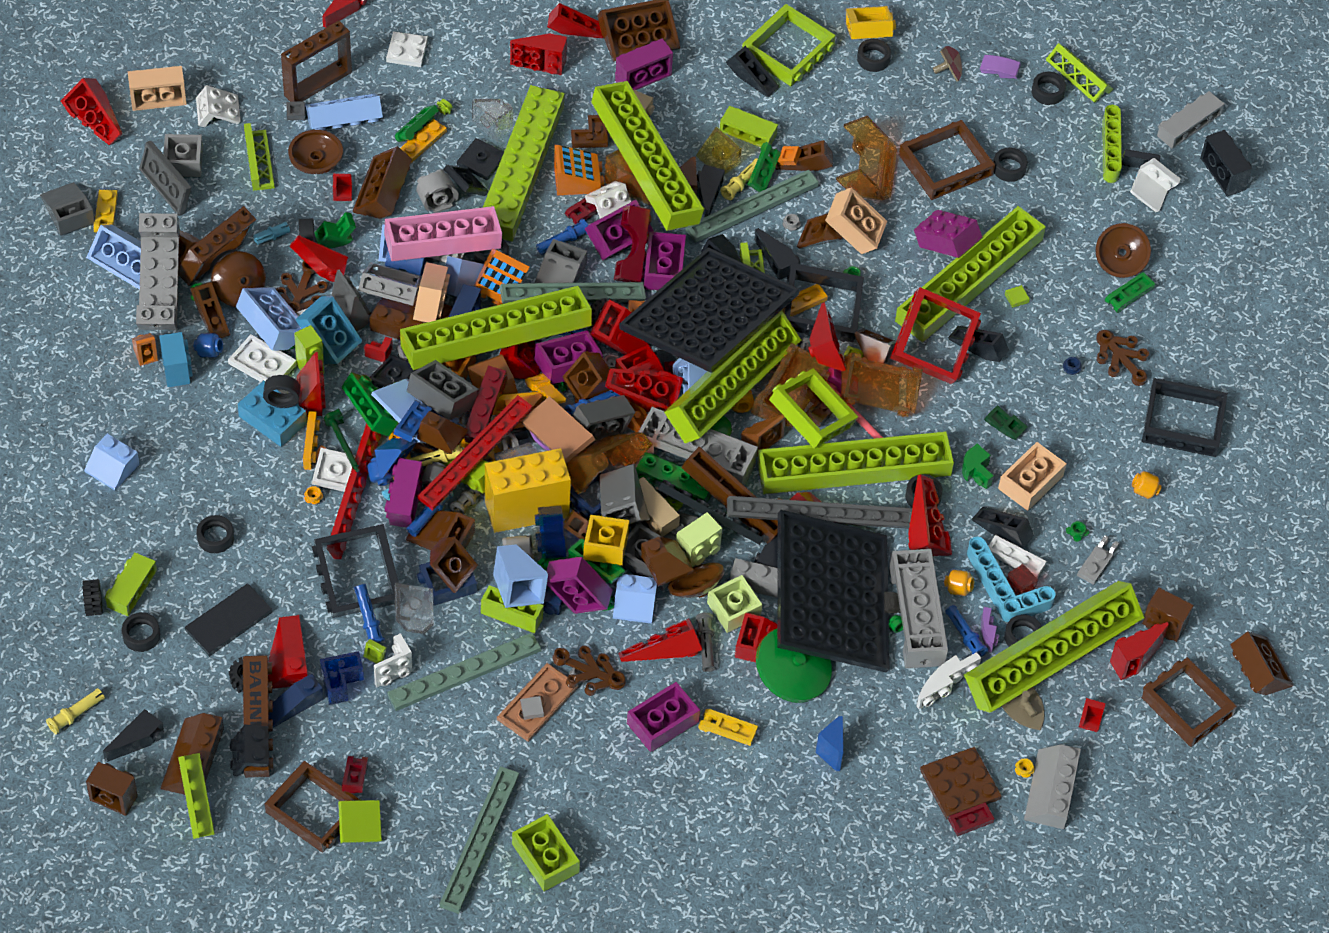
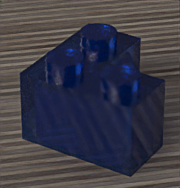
(550, 538)
(339, 671)

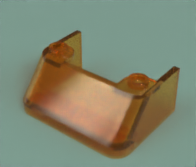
(876, 161)

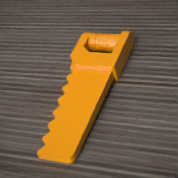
(543, 385)

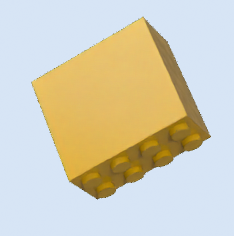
(523, 484)

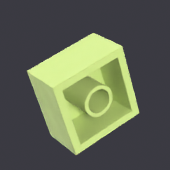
(700, 539)
(732, 601)

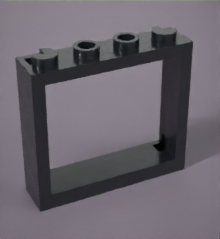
(830, 279)
(1178, 440)
(322, 569)

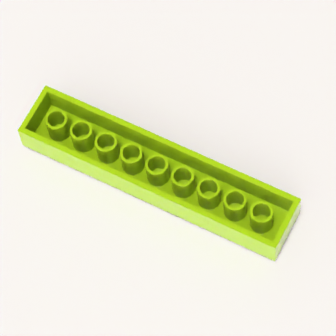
(647, 155)
(524, 157)
(975, 270)
(496, 327)
(720, 390)
(854, 462)
(1054, 646)

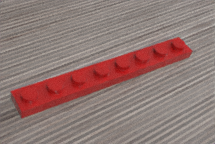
(475, 452)
(353, 490)

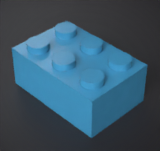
(332, 327)
(273, 422)

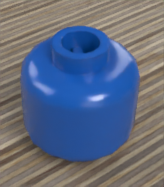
(208, 345)
(374, 474)

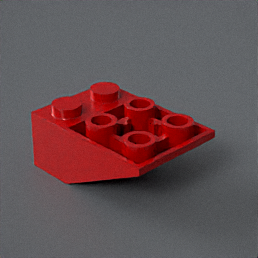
(540, 53)
(607, 329)
(640, 360)
(312, 386)
(752, 632)
(1135, 651)

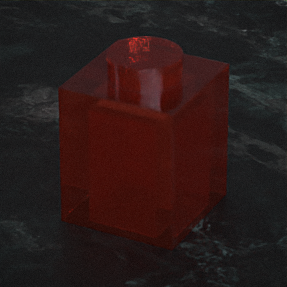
(1022, 580)

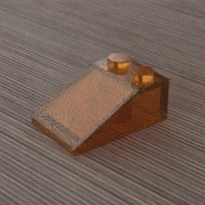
(618, 170)

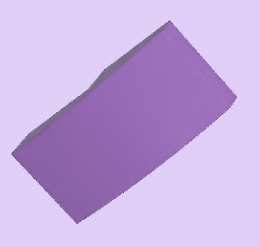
(1000, 65)
(988, 630)

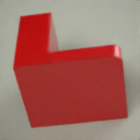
(342, 187)
(379, 351)
(1091, 715)

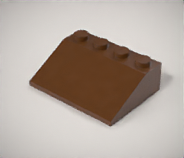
(637, 25)
(392, 316)

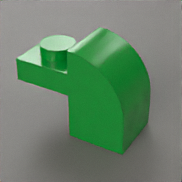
(336, 234)
(975, 466)

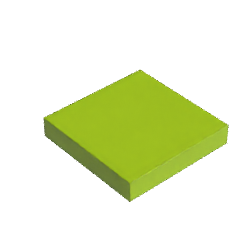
(359, 821)

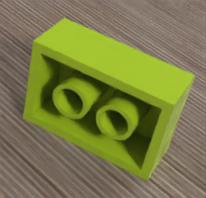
(545, 852)

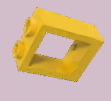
(870, 22)

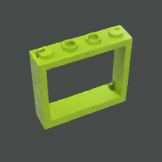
(771, 26)

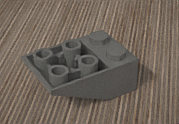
(68, 208)
(562, 264)
(350, 301)
(623, 495)

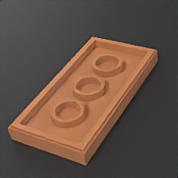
(557, 429)
(553, 691)

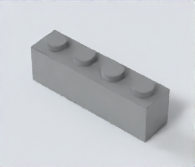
(1190, 119)
(759, 577)

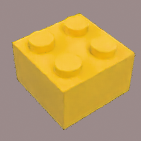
(606, 539)

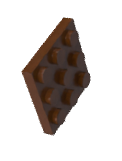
(960, 782)

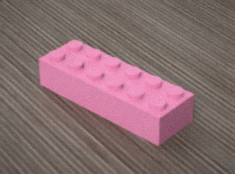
(442, 233)

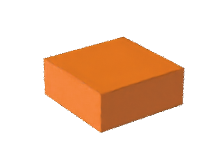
(789, 155)

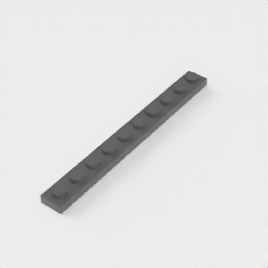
(835, 512)

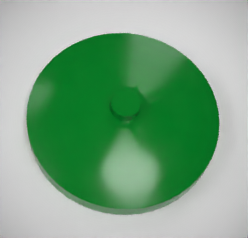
(789, 673)

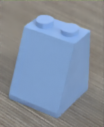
(519, 577)

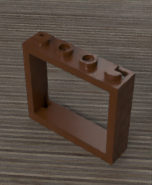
(323, 78)
(954, 182)
(224, 237)

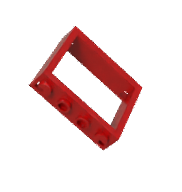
(930, 369)

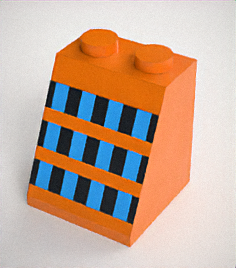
(576, 171)
(499, 270)

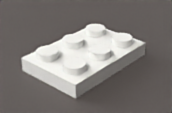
(260, 361)

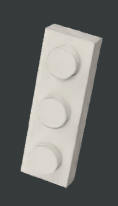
(1016, 556)

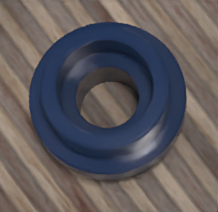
(1072, 361)

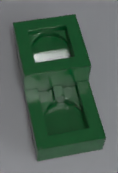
(1009, 426)

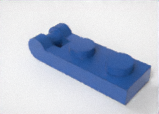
(410, 423)

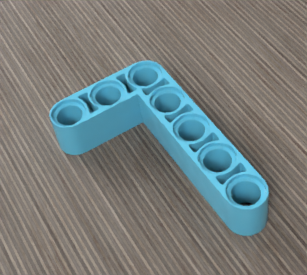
(1001, 585)

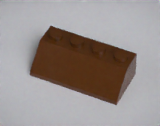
(383, 183)
(198, 735)

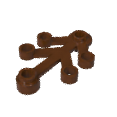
(301, 292)
(1122, 355)
(591, 670)

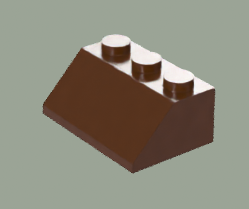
(1260, 664)

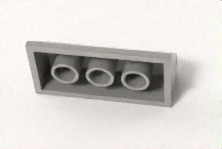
(1052, 785)

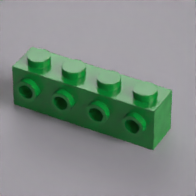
(359, 391)
(655, 468)

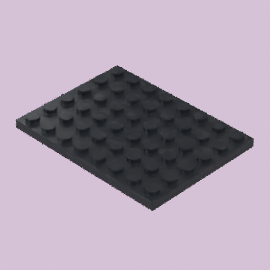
(709, 309)
(832, 591)

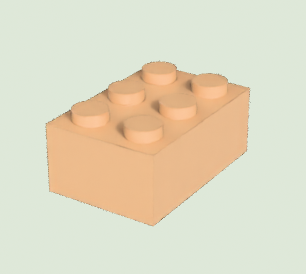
(157, 88)
(856, 220)
(431, 293)
(1032, 476)

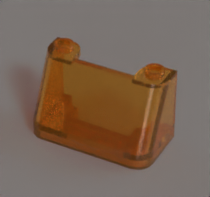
(790, 366)
(880, 385)
(593, 459)

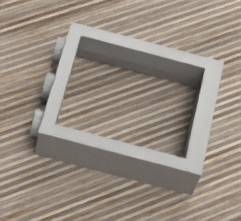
(390, 283)

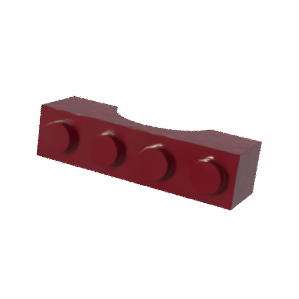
(636, 222)
(489, 392)

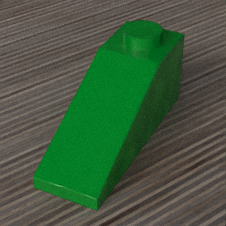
(606, 571)

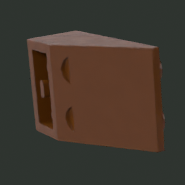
(444, 525)

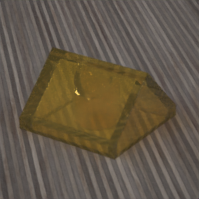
(720, 151)

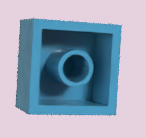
(176, 359)

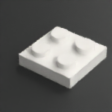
(407, 49)
(332, 470)

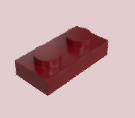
(971, 819)

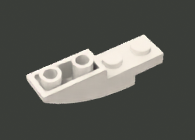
(942, 680)

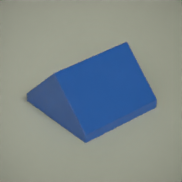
(390, 452)
(830, 743)

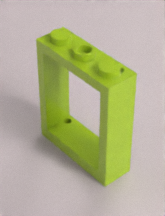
(800, 419)

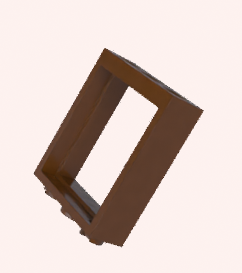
(1189, 735)
(287, 789)

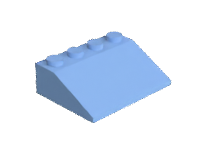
(398, 401)

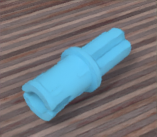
(271, 233)

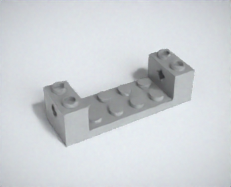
(158, 271)
(732, 454)
(919, 608)

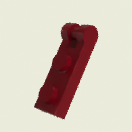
(587, 210)
(355, 774)

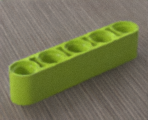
(1111, 143)

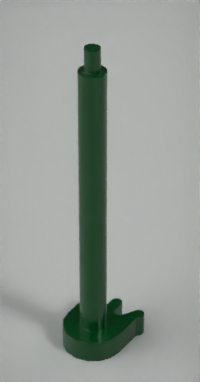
(332, 420)

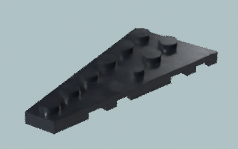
(702, 507)

